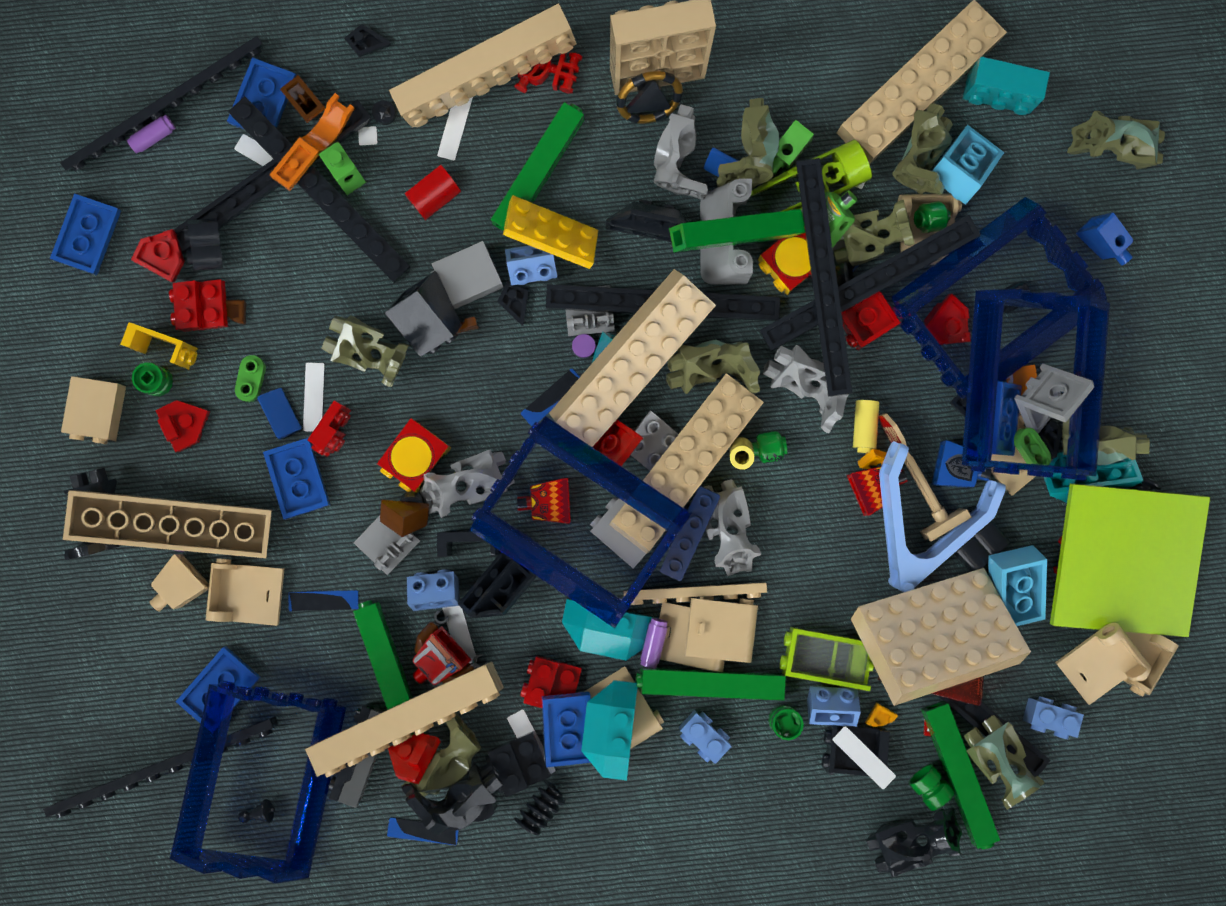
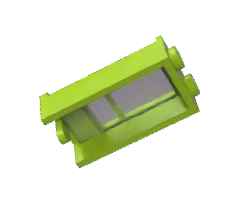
(826, 659)

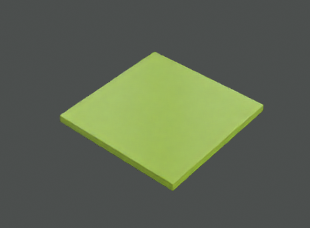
(1129, 560)

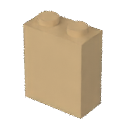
(93, 410)

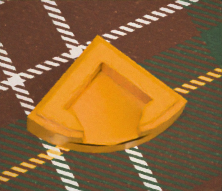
(873, 458)
(880, 716)

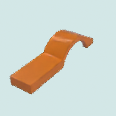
(308, 147)

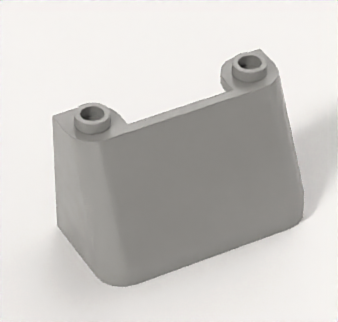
(723, 263)

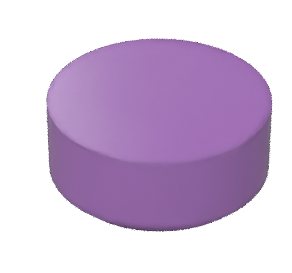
(583, 346)

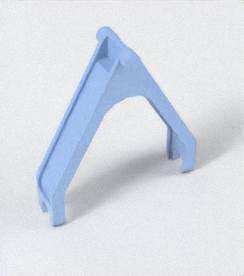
(910, 569)

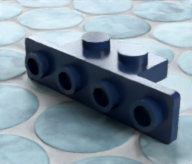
(688, 538)

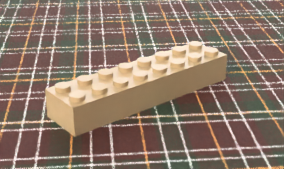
(484, 67)
(922, 80)
(632, 358)
(691, 456)
(166, 524)
(400, 721)

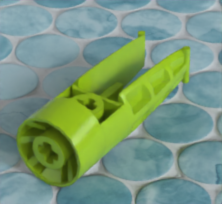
(848, 164)

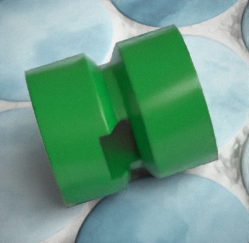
(152, 379)
(786, 722)
(935, 792)

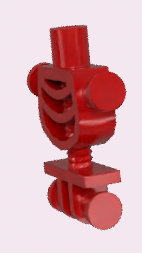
(568, 78)

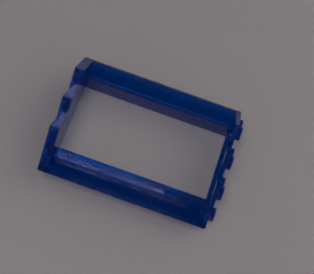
(1022, 216)
(983, 380)
(547, 564)
(203, 778)

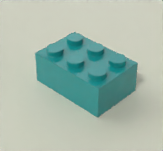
(1005, 86)

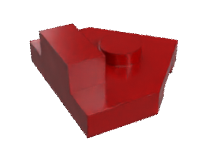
(160, 255)
(949, 321)
(182, 424)
(413, 756)

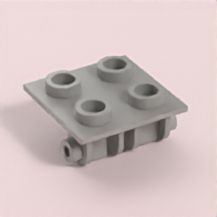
(589, 322)
(656, 440)
(385, 546)

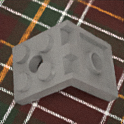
(1044, 398)

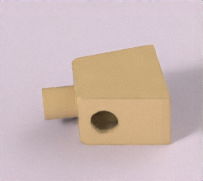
(177, 584)

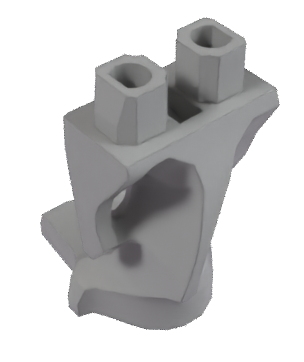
(674, 145)
(799, 367)
(442, 490)
(732, 546)

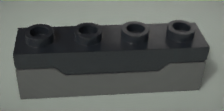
(352, 781)

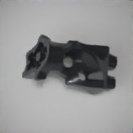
(100, 484)
(462, 802)
(905, 853)

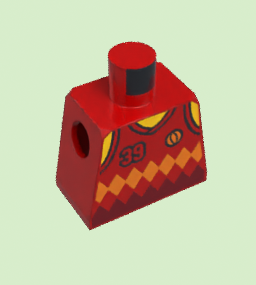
(867, 489)
(548, 501)

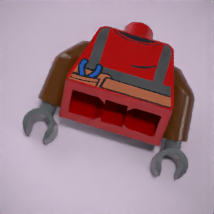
(439, 655)

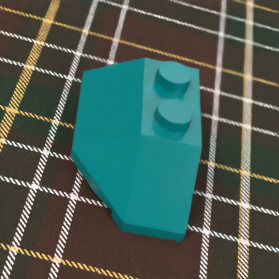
(1118, 475)
(600, 638)
(610, 729)

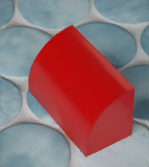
(432, 192)

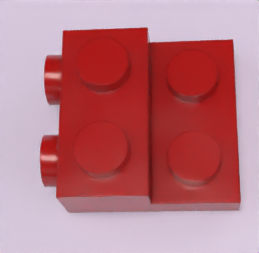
(199, 305)
(868, 321)
(326, 436)
(618, 442)
(549, 678)

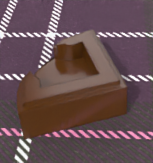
(236, 310)
(468, 324)

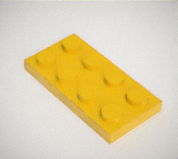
(550, 232)

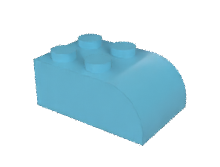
(967, 164)
(1021, 583)

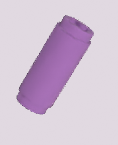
(151, 134)
(654, 643)

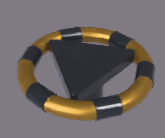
(649, 97)

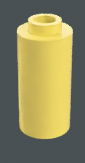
(865, 425)
(741, 460)

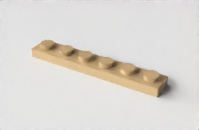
(683, 594)

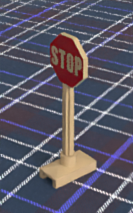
(943, 521)

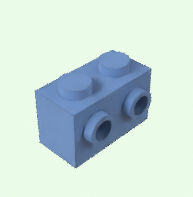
(529, 265)
(433, 590)
(833, 706)
(1045, 715)
(711, 742)

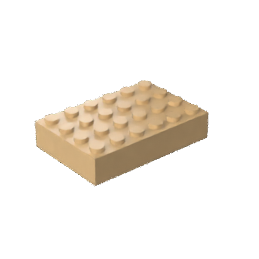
(661, 38)
(939, 636)

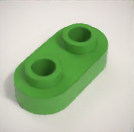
(251, 378)
(1031, 445)

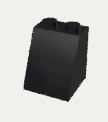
(425, 315)

